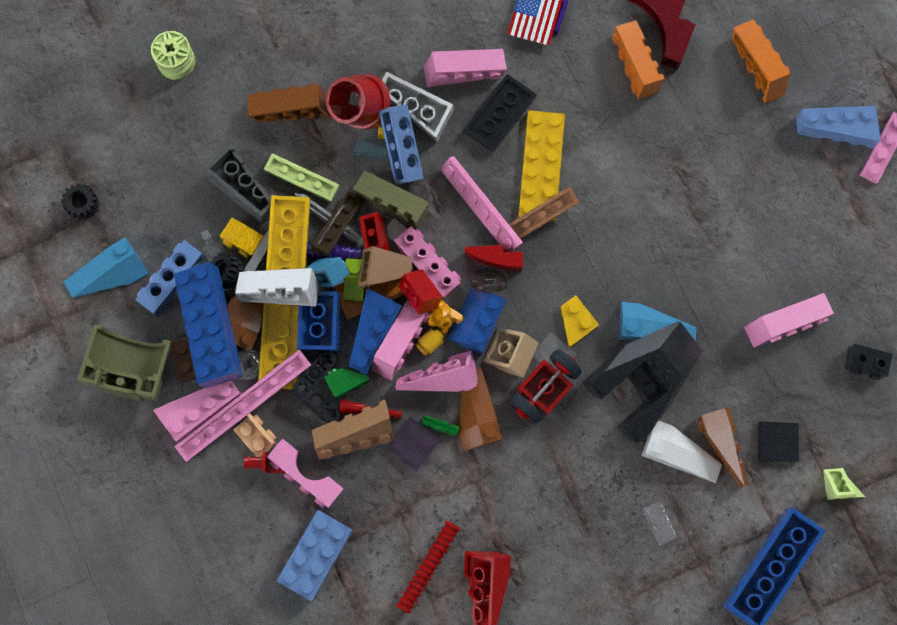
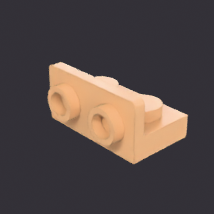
(255, 435)

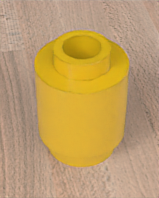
(430, 341)

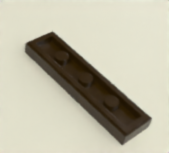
(337, 224)

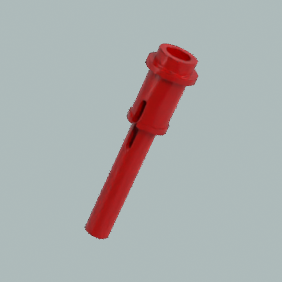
(356, 408)

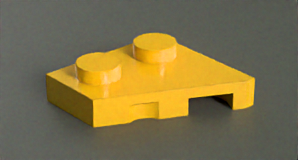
(577, 320)

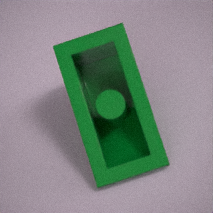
(345, 381)

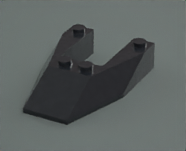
(655, 367)

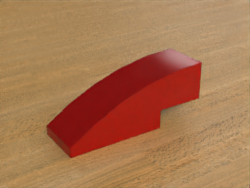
(495, 257)

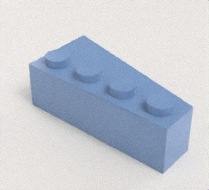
(845, 124)

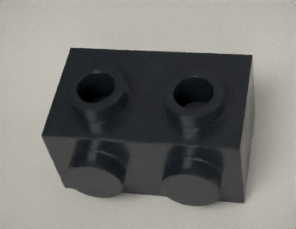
(868, 361)

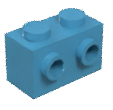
(329, 271)

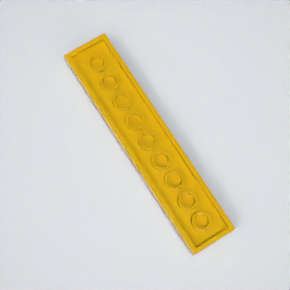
(285, 251)

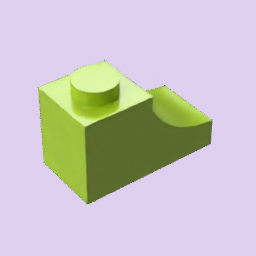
(351, 289)

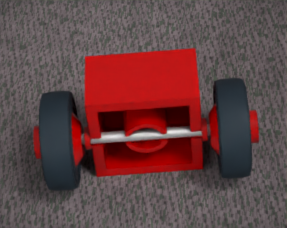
(545, 387)

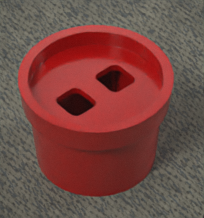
(372, 98)

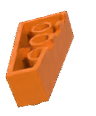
(637, 60)
(762, 60)

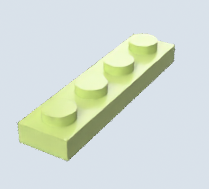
(301, 178)

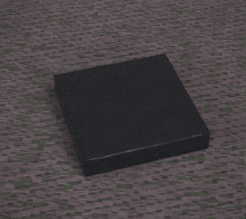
(778, 441)

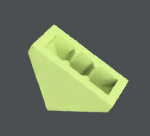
(839, 485)

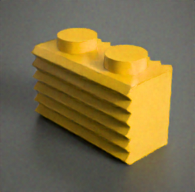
(241, 238)

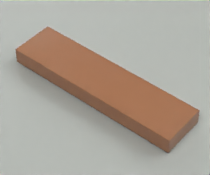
(544, 212)

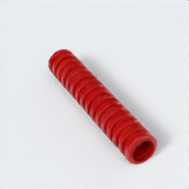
(428, 566)

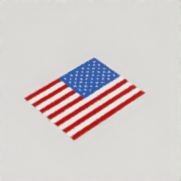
(535, 20)

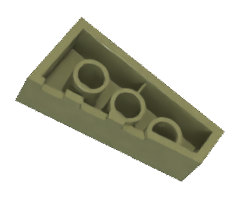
(392, 200)

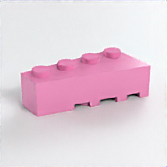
(193, 410)

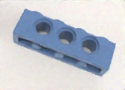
(401, 144)
(156, 304)

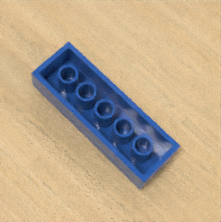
(208, 325)
(773, 568)

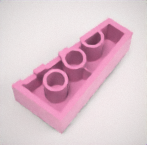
(463, 66)
(789, 320)
(399, 341)

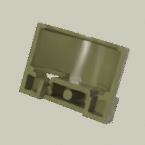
(128, 366)

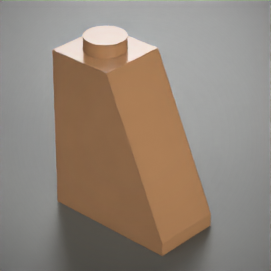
(382, 266)

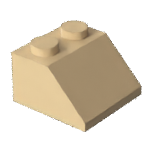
(511, 351)

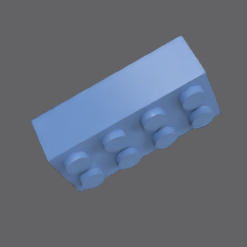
(315, 555)

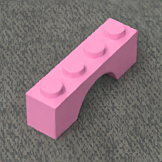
(285, 457)

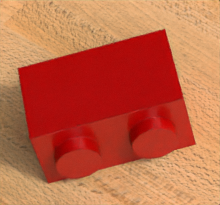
(374, 231)
(420, 291)

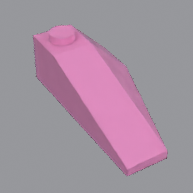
(453, 376)

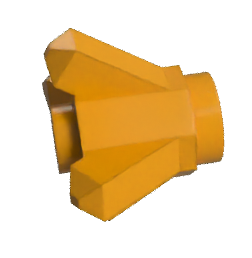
(444, 317)

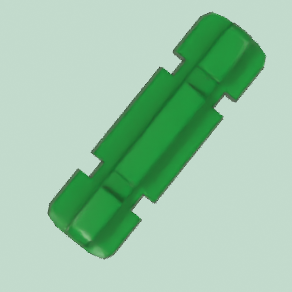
(440, 425)

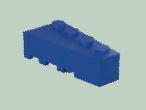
(374, 324)

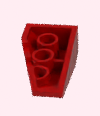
(488, 583)

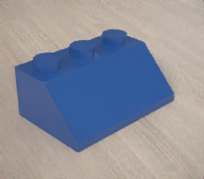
(479, 320)
(320, 323)

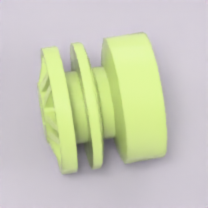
(173, 55)

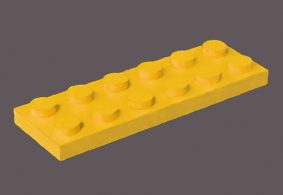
(541, 159)

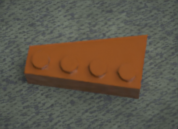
(288, 103)

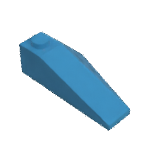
(111, 268)
(640, 320)

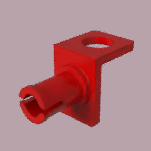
(260, 462)

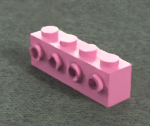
(423, 257)

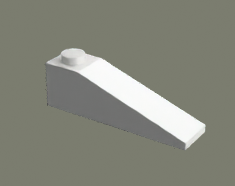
(676, 450)

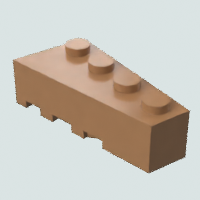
(354, 432)

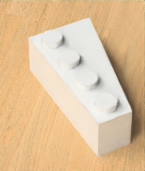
(278, 287)

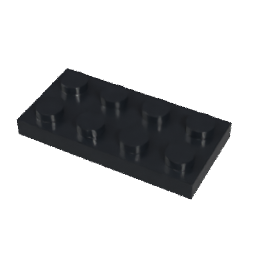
(500, 113)

